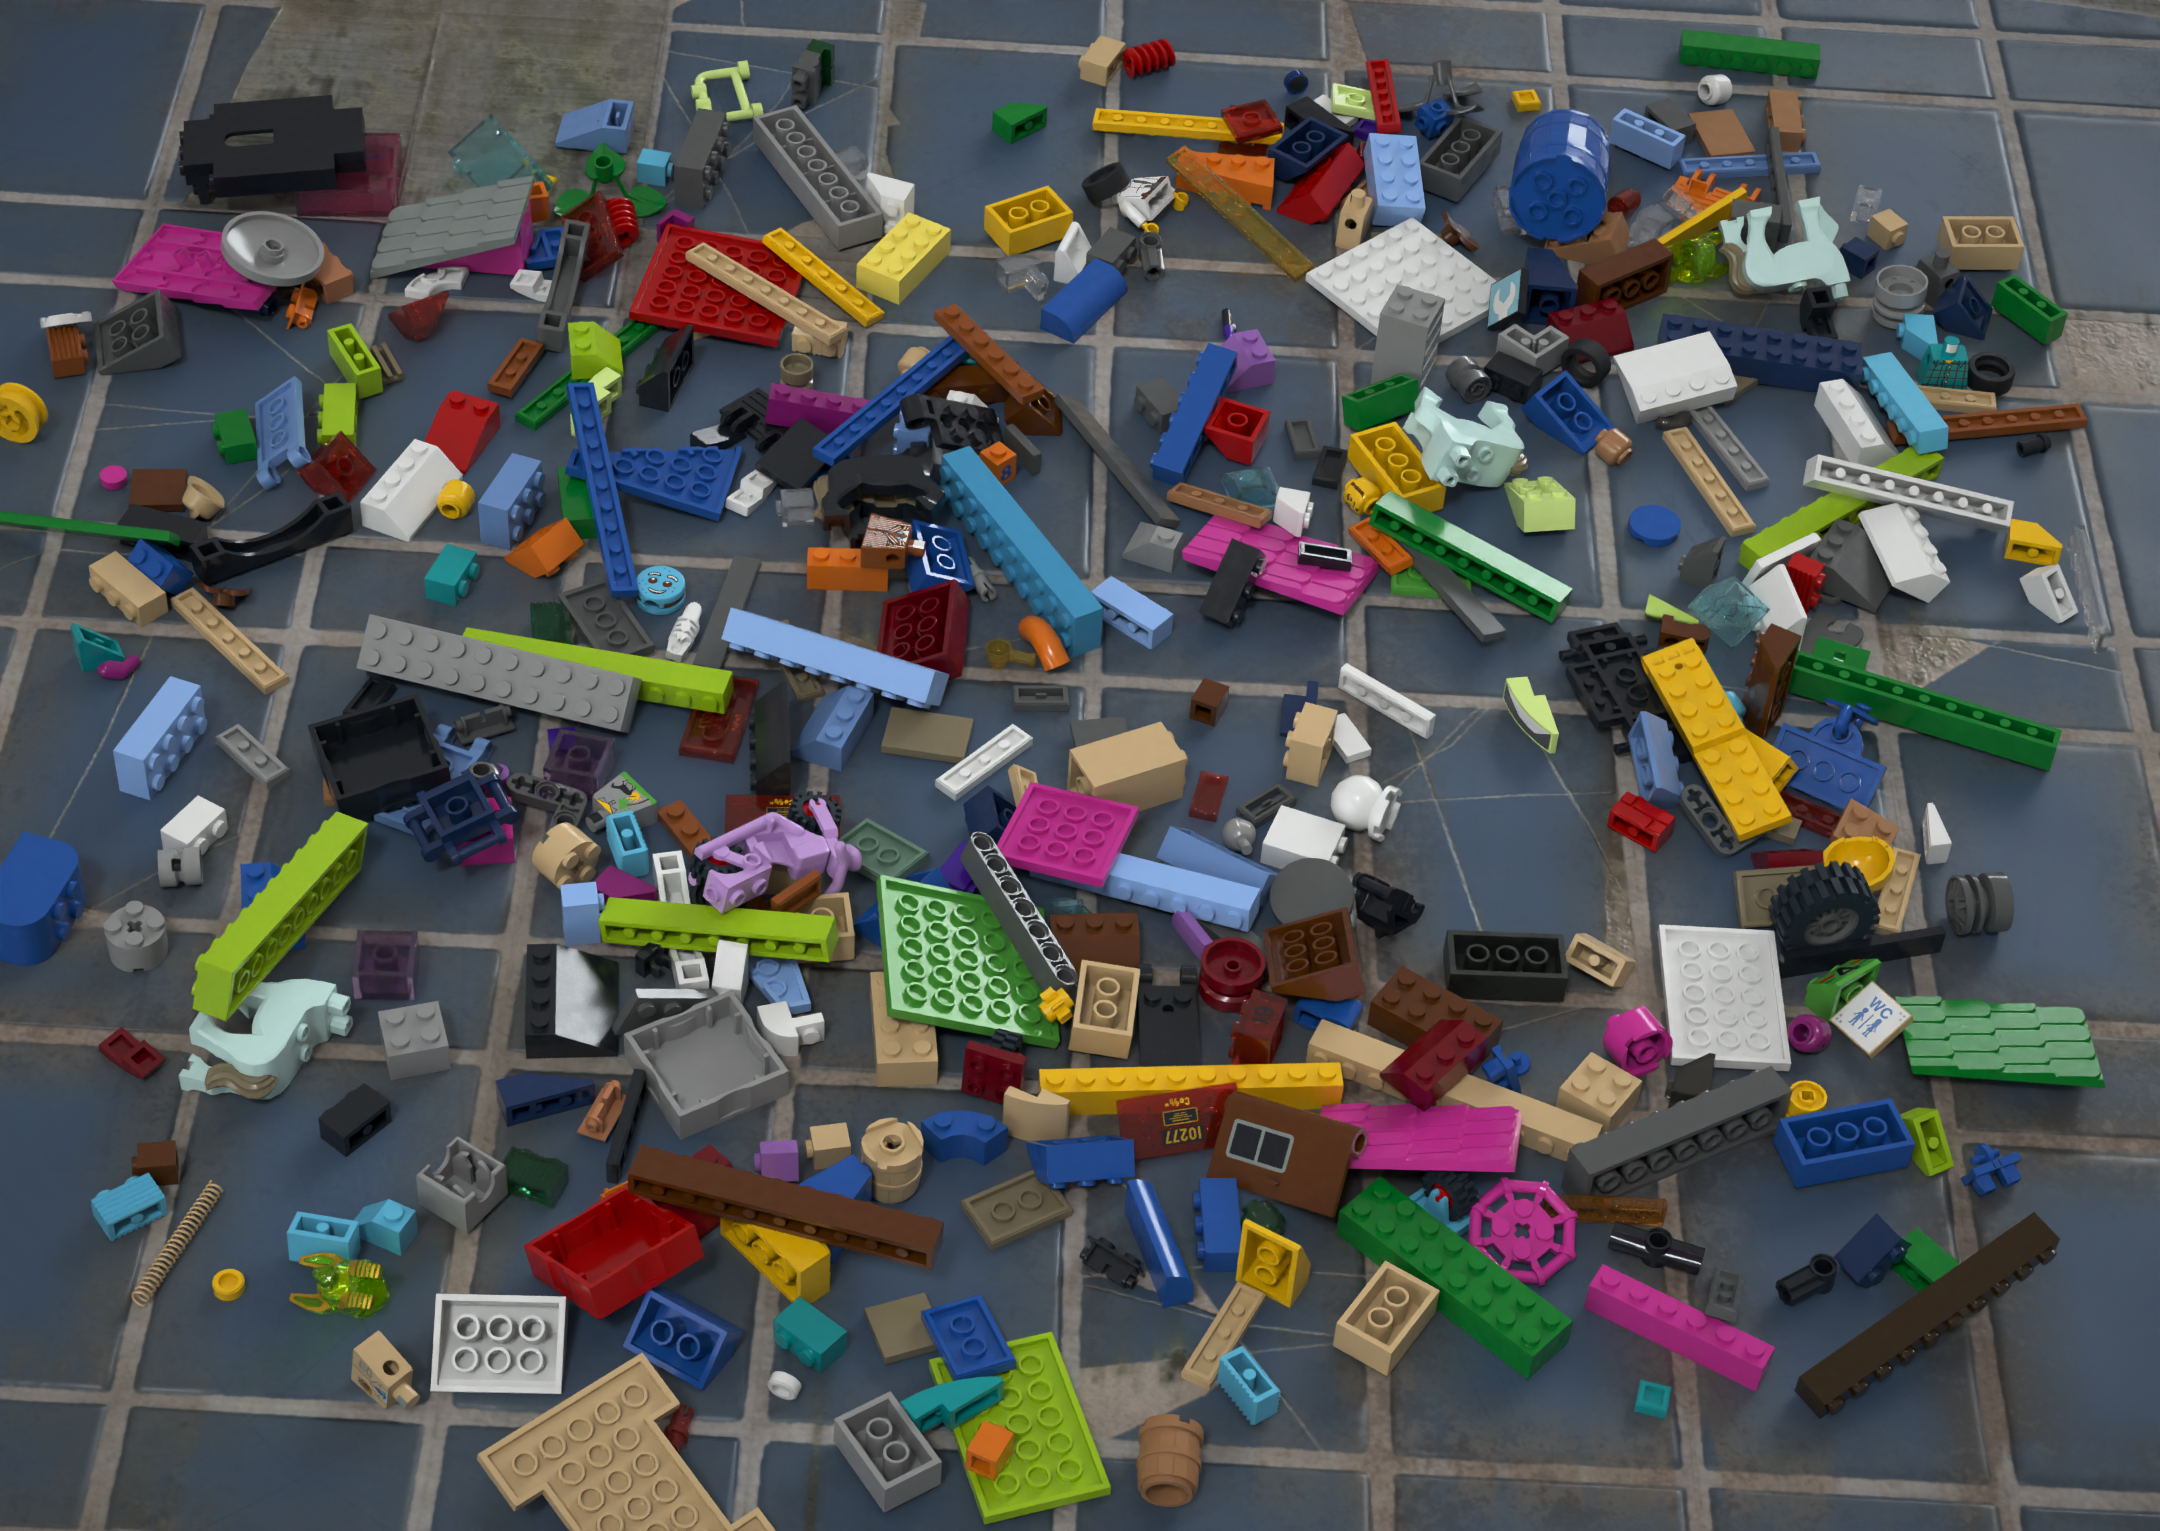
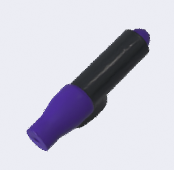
(1229, 327)

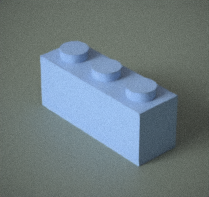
(1647, 138)
(1133, 613)

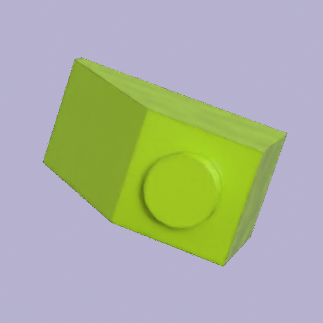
(1931, 1146)

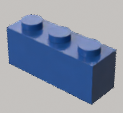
(1217, 1224)

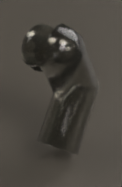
(1680, 420)

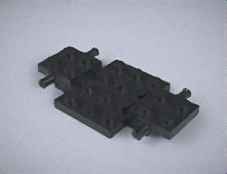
(1614, 681)

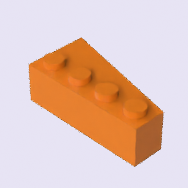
(1246, 175)

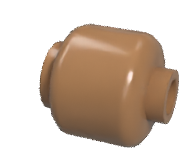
(1613, 446)

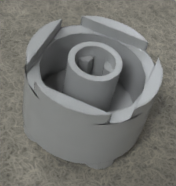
(136, 937)

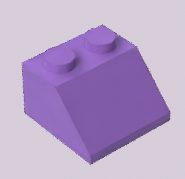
(1254, 361)

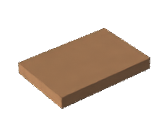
(1721, 134)

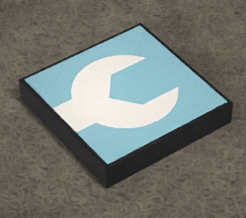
(1508, 299)

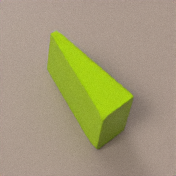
(1656, 608)

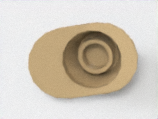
(202, 498)

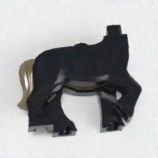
(878, 485)

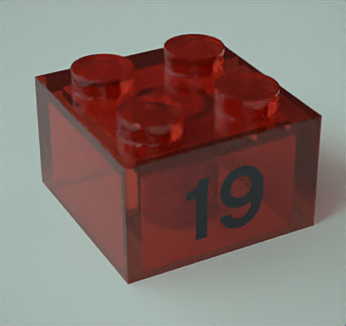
(1259, 1030)

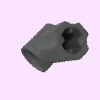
(1151, 256)

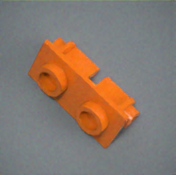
(302, 309)

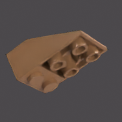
(1602, 242)

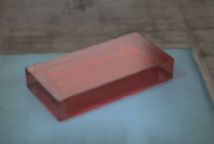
(1208, 796)

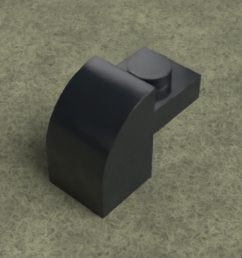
(1816, 312)

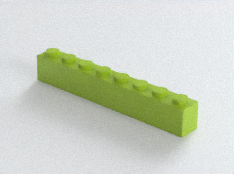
(702, 926)

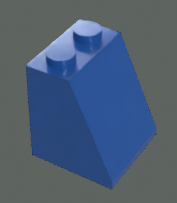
(847, 1178)

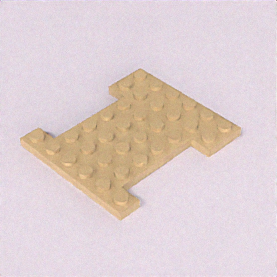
(609, 1461)

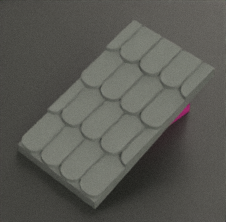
(474, 229)

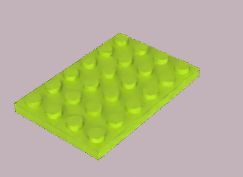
(1052, 1445)

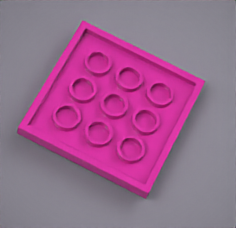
(1067, 834)

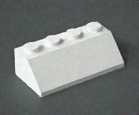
(1853, 424)
(408, 491)
(1905, 550)

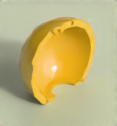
(1869, 854)

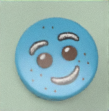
(660, 590)

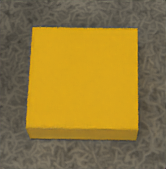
(1526, 100)

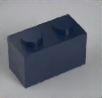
(1873, 1251)

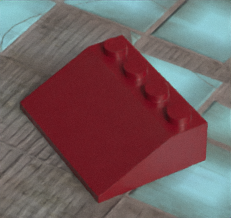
(927, 627)

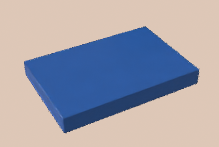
(968, 1339)

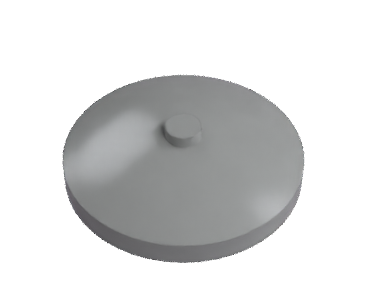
(272, 248)

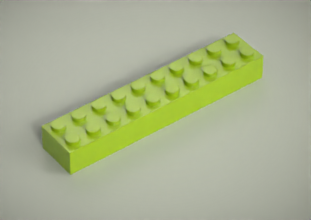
(278, 916)

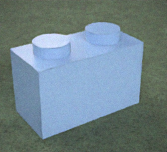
(581, 913)

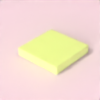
(1351, 101)

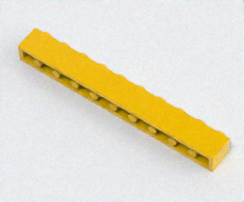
(1097, 1089)

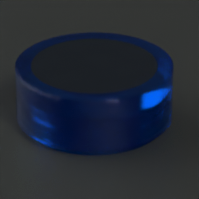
(1296, 82)

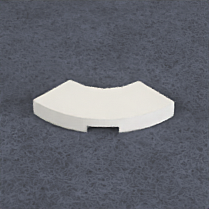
(444, 279)

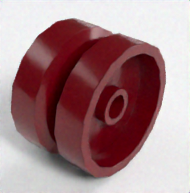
(1230, 973)

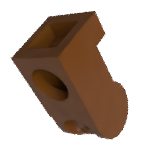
(1675, 632)

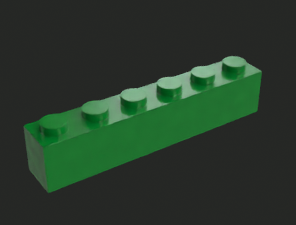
(1749, 54)

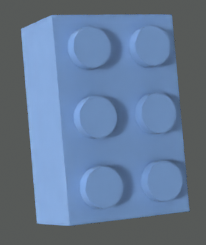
(511, 501)

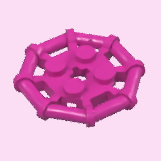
(1527, 1214)

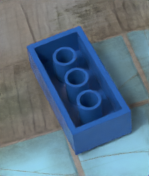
(1843, 1142)

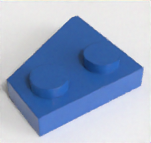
(545, 249)

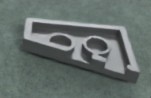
(653, 1004)

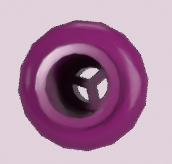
(1809, 1033)

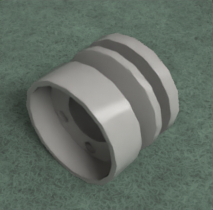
(1898, 291)

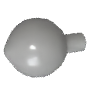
(1239, 835)

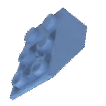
(602, 122)

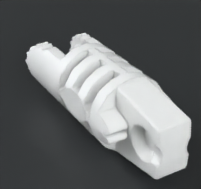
(684, 633)

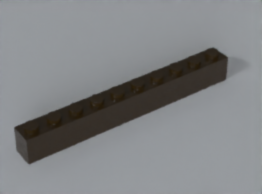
(1927, 1315)

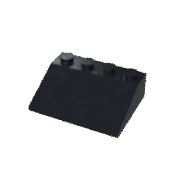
(569, 1003)

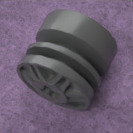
(1979, 903)

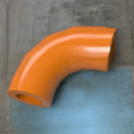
(1044, 641)

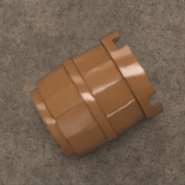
(1169, 1460)

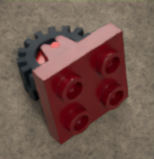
(994, 1066)

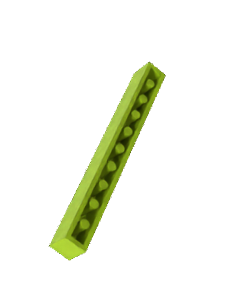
(1822, 513)
(661, 679)

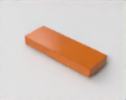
(1380, 547)

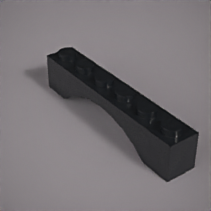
(321, 521)

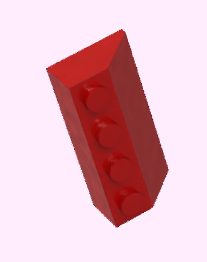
(1323, 186)

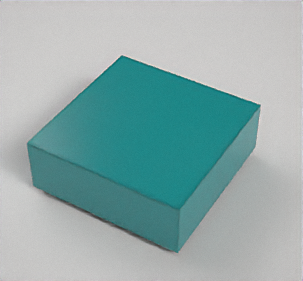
(1652, 1399)

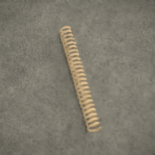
(175, 1245)

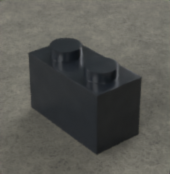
(1513, 377)
(354, 1119)

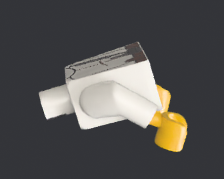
(1146, 199)

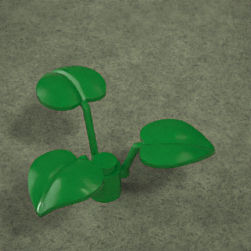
(604, 167)

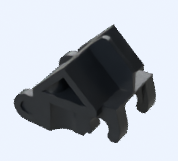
(1384, 906)

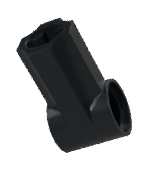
(1812, 1279)

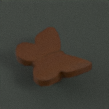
(1454, 233)
(224, 596)

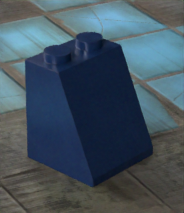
(1548, 286)

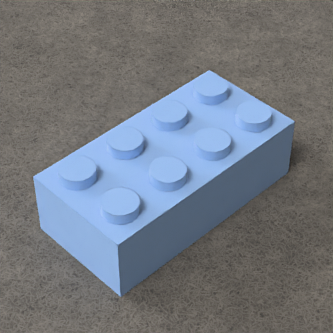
(1394, 178)
(160, 738)

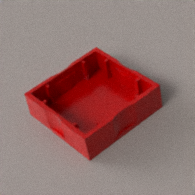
(613, 1252)

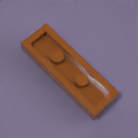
(515, 367)

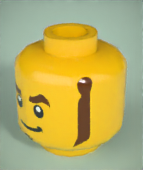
(1361, 495)

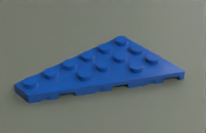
(682, 479)

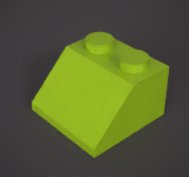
(592, 350)

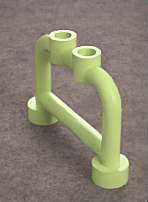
(737, 74)

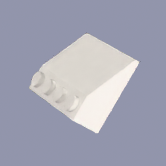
(1675, 377)
(499, 1344)

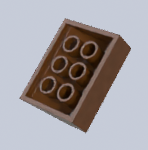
(1315, 957)

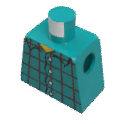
(1944, 365)

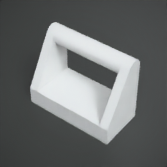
(1071, 254)

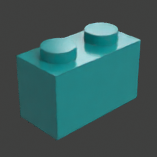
(451, 575)
(809, 1335)

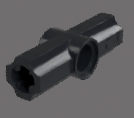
(1656, 1247)

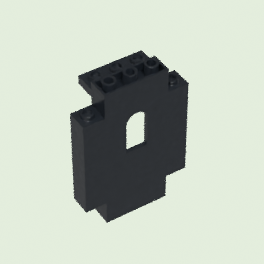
(306, 154)

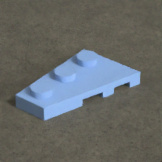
(780, 981)

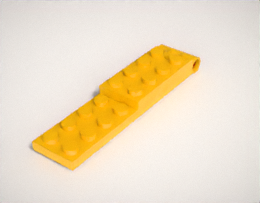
(1716, 739)

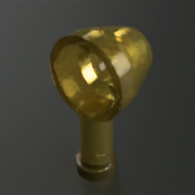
(1000, 651)

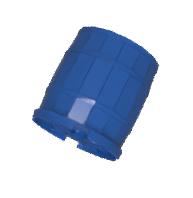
(1560, 176)

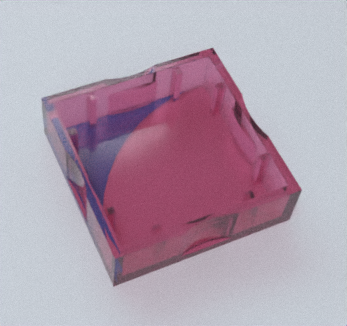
(361, 193)

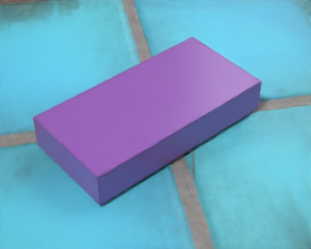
(1191, 932)

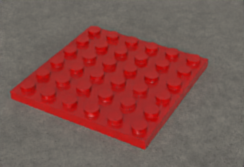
(684, 294)

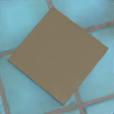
(899, 1328)

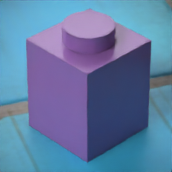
(778, 1160)

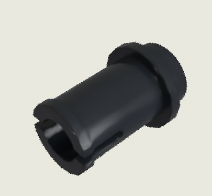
(2040, 443)

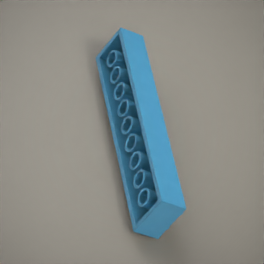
(1021, 551)

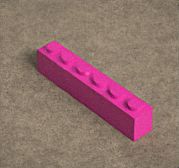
(1679, 1327)

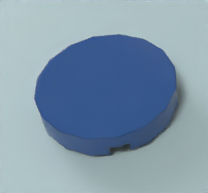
(1654, 525)

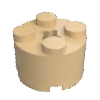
(566, 856)

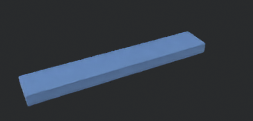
(1748, 165)

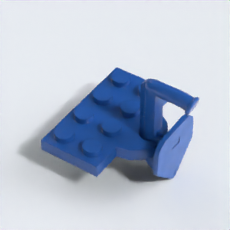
(1832, 765)

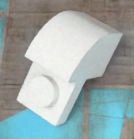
(785, 1032)

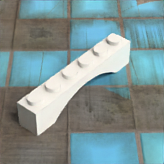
(671, 880)

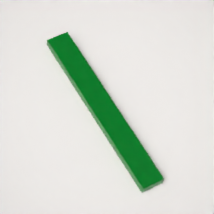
(555, 397)
(88, 528)

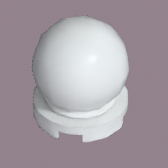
(1364, 805)

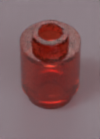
(1625, 201)

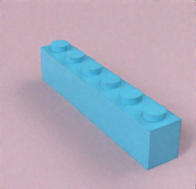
(1904, 403)

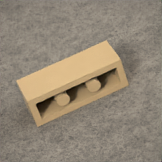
(128, 589)

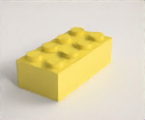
(903, 258)

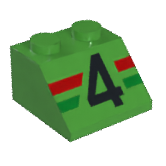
(1835, 989)

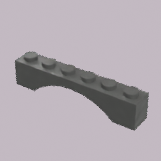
(564, 285)

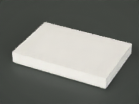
(1782, 556)

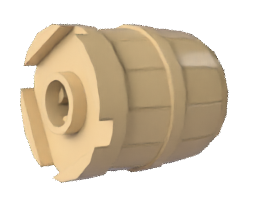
(894, 1158)

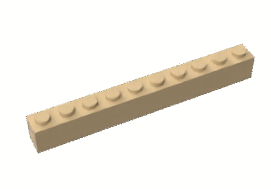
(1363, 1058)

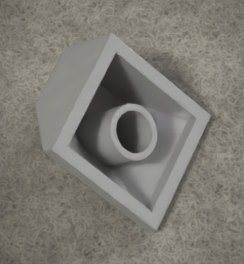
(1156, 546)

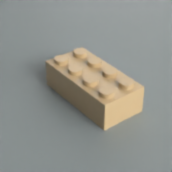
(902, 1048)

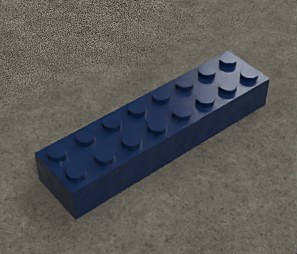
(1774, 355)

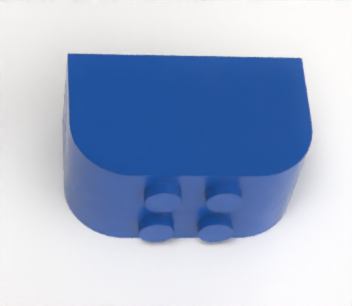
(38, 898)

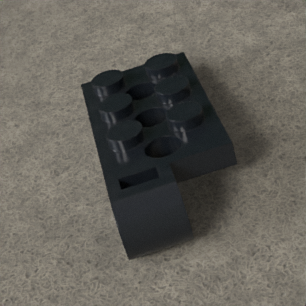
(961, 426)

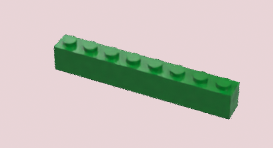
(1470, 556)

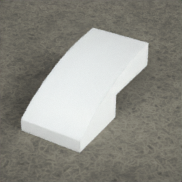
(531, 284)
(752, 493)

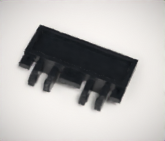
(750, 414)

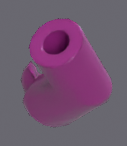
(119, 670)

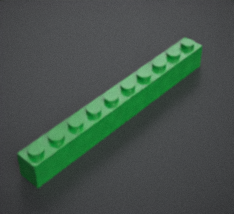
(1926, 711)

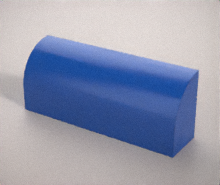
(1083, 301)
(1157, 1244)

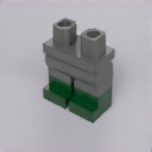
(812, 72)

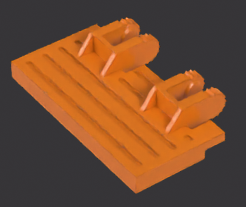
(1701, 190)

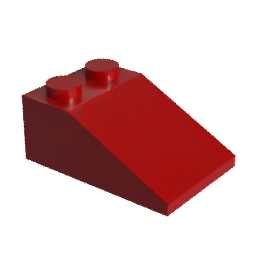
(464, 428)

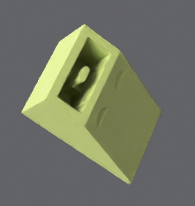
(1540, 504)

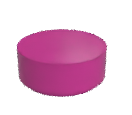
(113, 477)

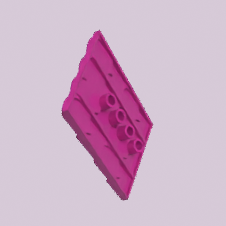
(190, 266)
(1314, 585)
(1433, 1139)

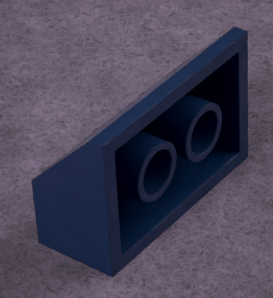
(1304, 147)

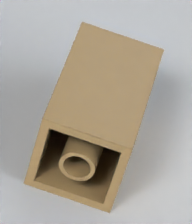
(1130, 768)

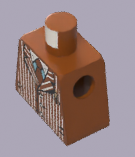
(889, 544)

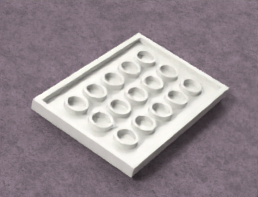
(1723, 996)

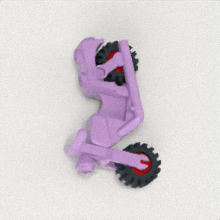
(799, 842)

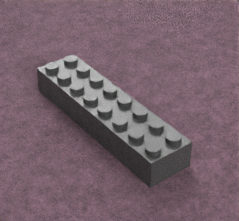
(1678, 1136)

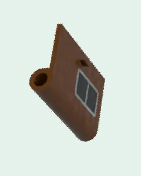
(1287, 1144)

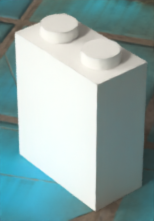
(1301, 836)

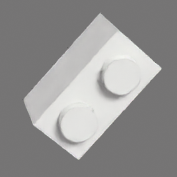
(195, 826)

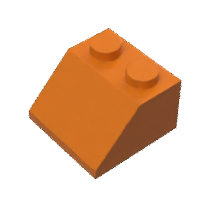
(546, 549)

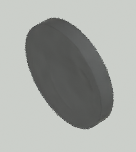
(1309, 889)

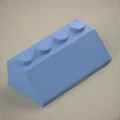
(1198, 854)

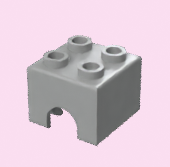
(463, 1186)

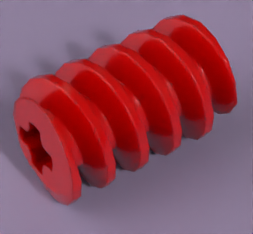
(1148, 57)
(625, 220)

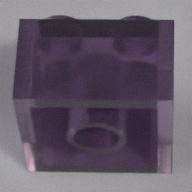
(580, 761)
(385, 964)

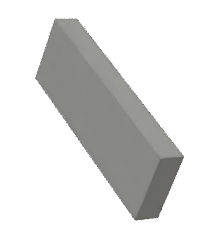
(252, 756)

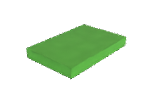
(1412, 583)

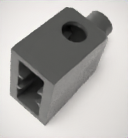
(1940, 274)

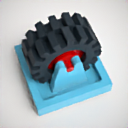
(1448, 1198)

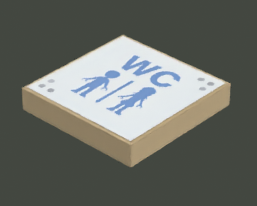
(1871, 1020)

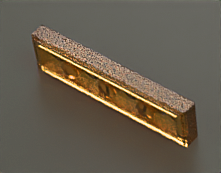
(1613, 1208)

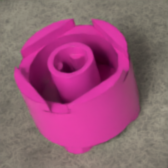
(1636, 1041)

